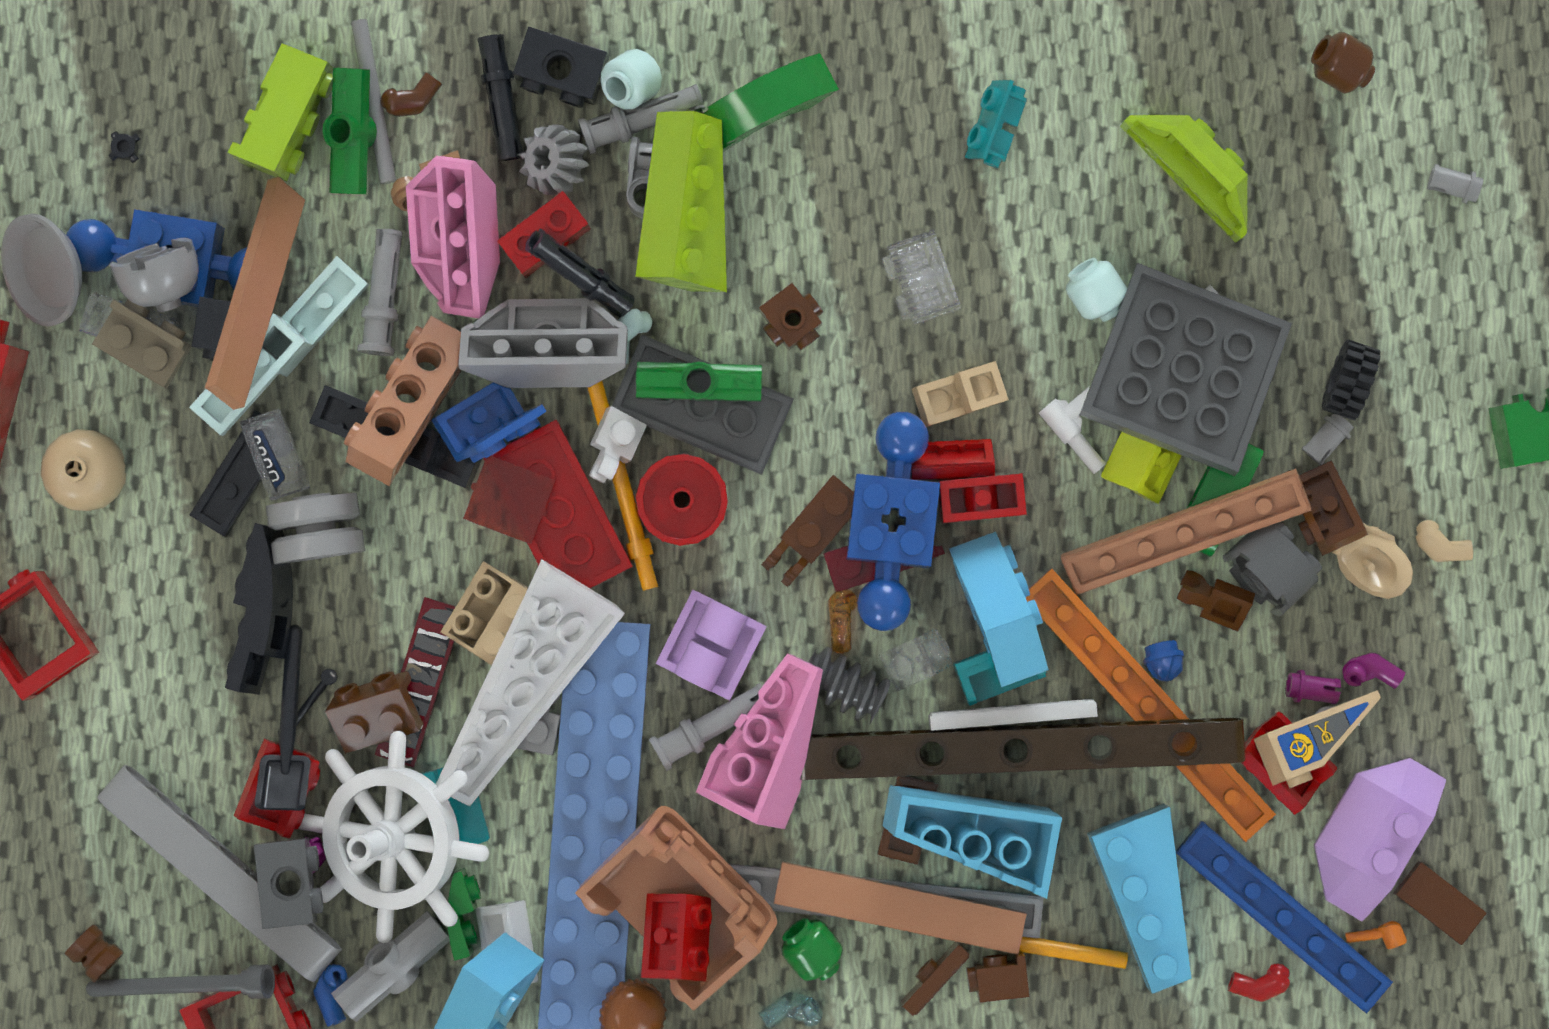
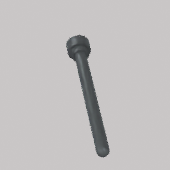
(256, 982)

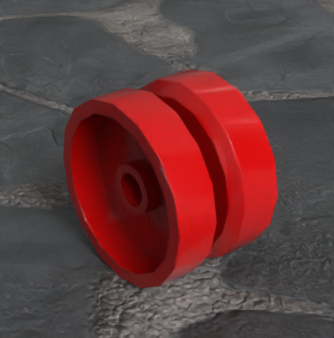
(704, 489)

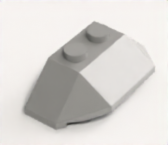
(544, 344)

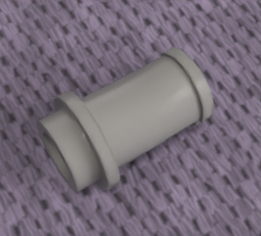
(1455, 183)
(1328, 438)

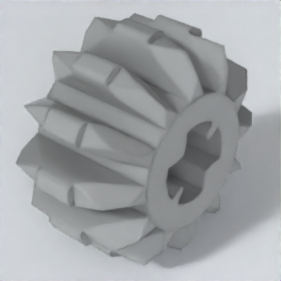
(553, 159)

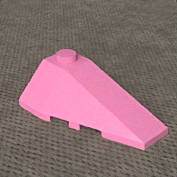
(766, 753)

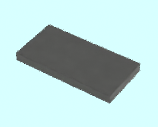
(729, 429)

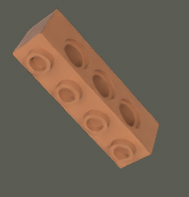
(385, 455)

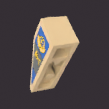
(1310, 742)

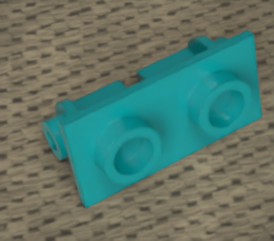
(1000, 104)

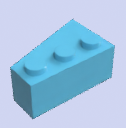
(1000, 607)

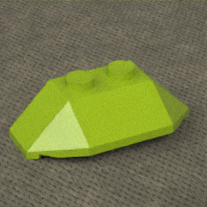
(1196, 165)

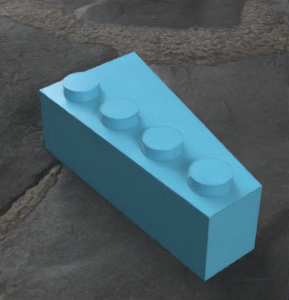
(1145, 887)

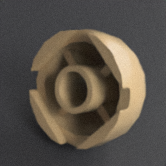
(101, 471)

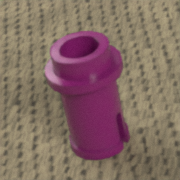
(1312, 688)

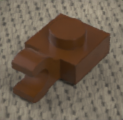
(1220, 603)

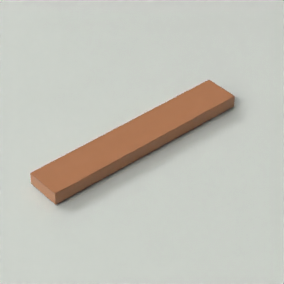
(255, 294)
(1186, 532)
(900, 907)

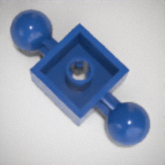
(100, 247)
(901, 441)

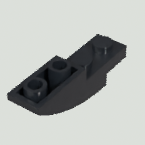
(266, 625)

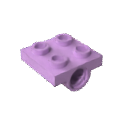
(711, 645)

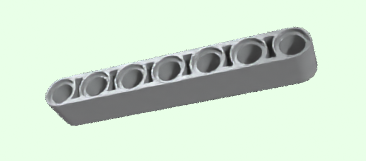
(212, 869)

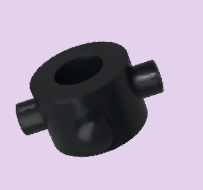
(124, 146)

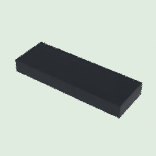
(229, 488)

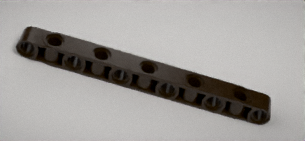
(1049, 748)

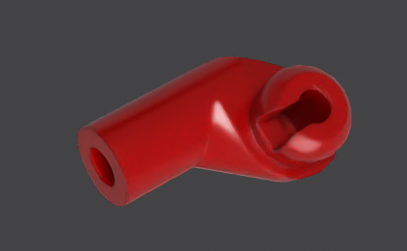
(1263, 988)

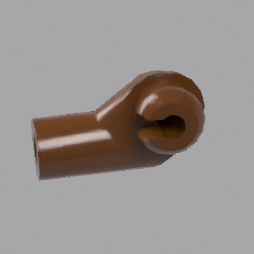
(413, 101)

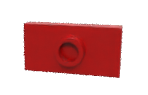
(955, 460)

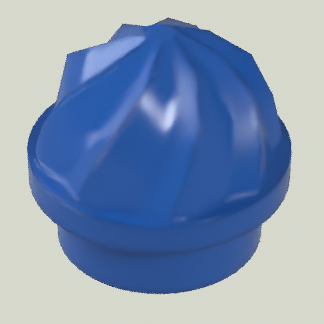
(1164, 660)

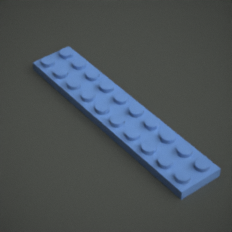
(590, 821)

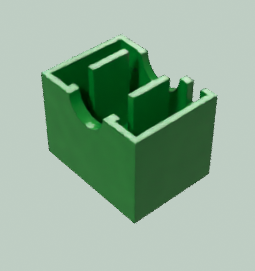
(1520, 432)

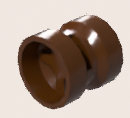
(94, 953)

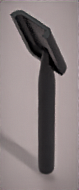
(285, 777)

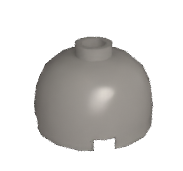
(157, 274)

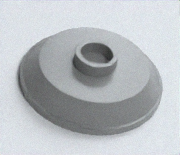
(41, 269)

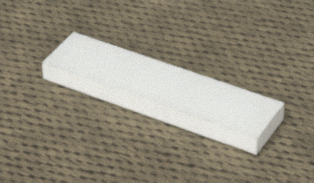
(1012, 714)

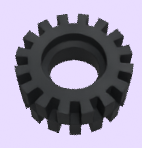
(1351, 379)

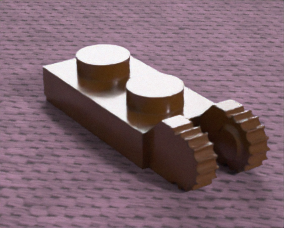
(814, 527)

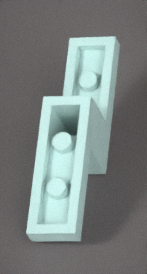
(290, 338)

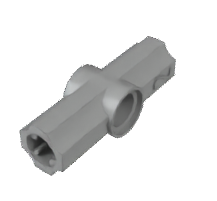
(391, 966)

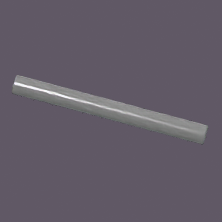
(376, 112)

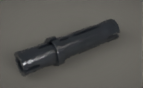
(501, 103)
(592, 282)

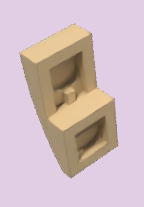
(960, 394)

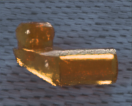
(840, 609)

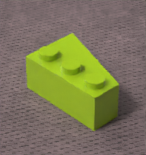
(284, 113)

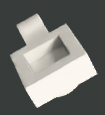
(617, 441)

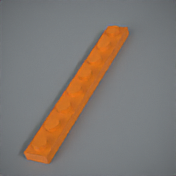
(1143, 699)

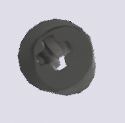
(849, 685)

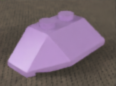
(1375, 833)

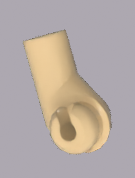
(1438, 547)

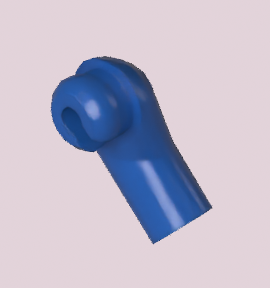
(328, 982)

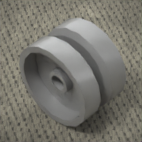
(315, 527)

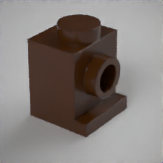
(999, 978)

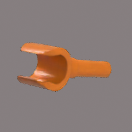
(1390, 932)

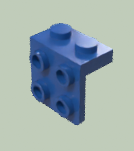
(483, 420)

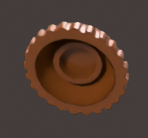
(633, 1006)

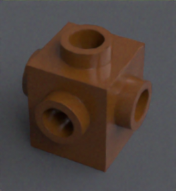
(791, 302)

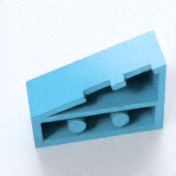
(490, 986)

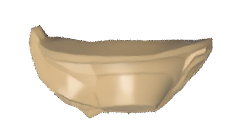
(1376, 564)

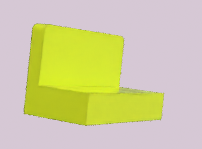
(1140, 467)

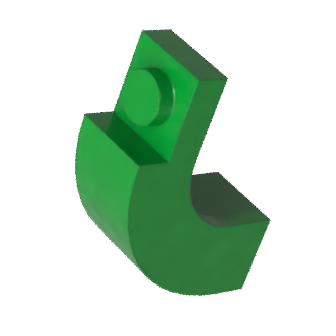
(772, 98)

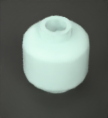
(631, 79)
(1096, 289)

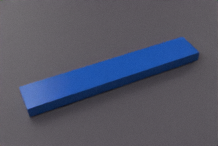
(1283, 917)

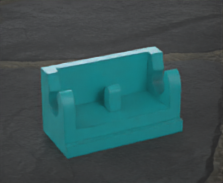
(980, 679)

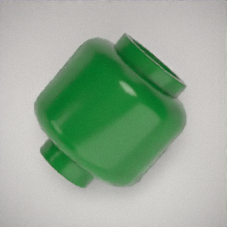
(811, 949)

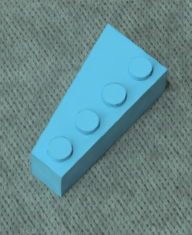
(985, 834)

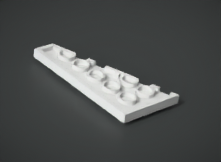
(541, 653)

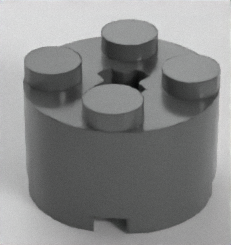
(1273, 567)

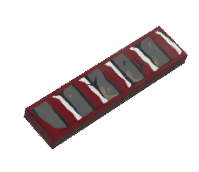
(426, 664)

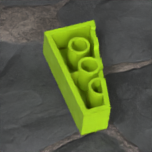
(685, 205)

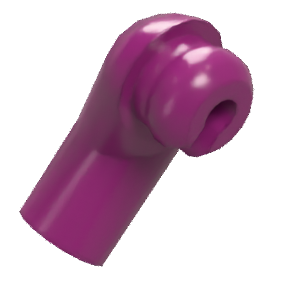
(1369, 667)

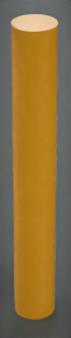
(1074, 952)

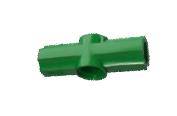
(350, 113)
(670, 380)

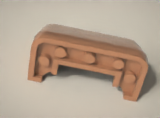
(674, 859)

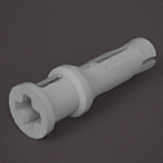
(622, 123)
(380, 311)
(692, 735)

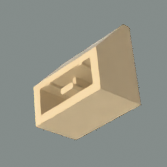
(485, 612)

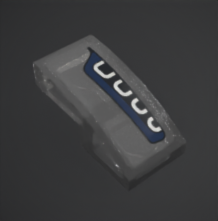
(275, 454)

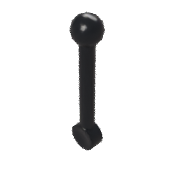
(328, 677)

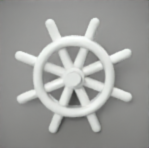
(391, 837)

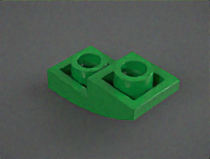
(462, 898)

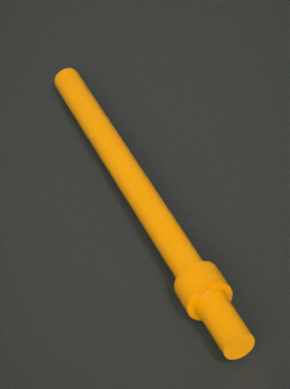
(638, 548)

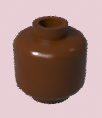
(1343, 62)

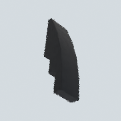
(339, 412)

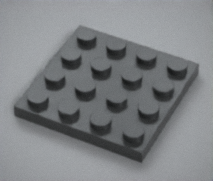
(1186, 369)

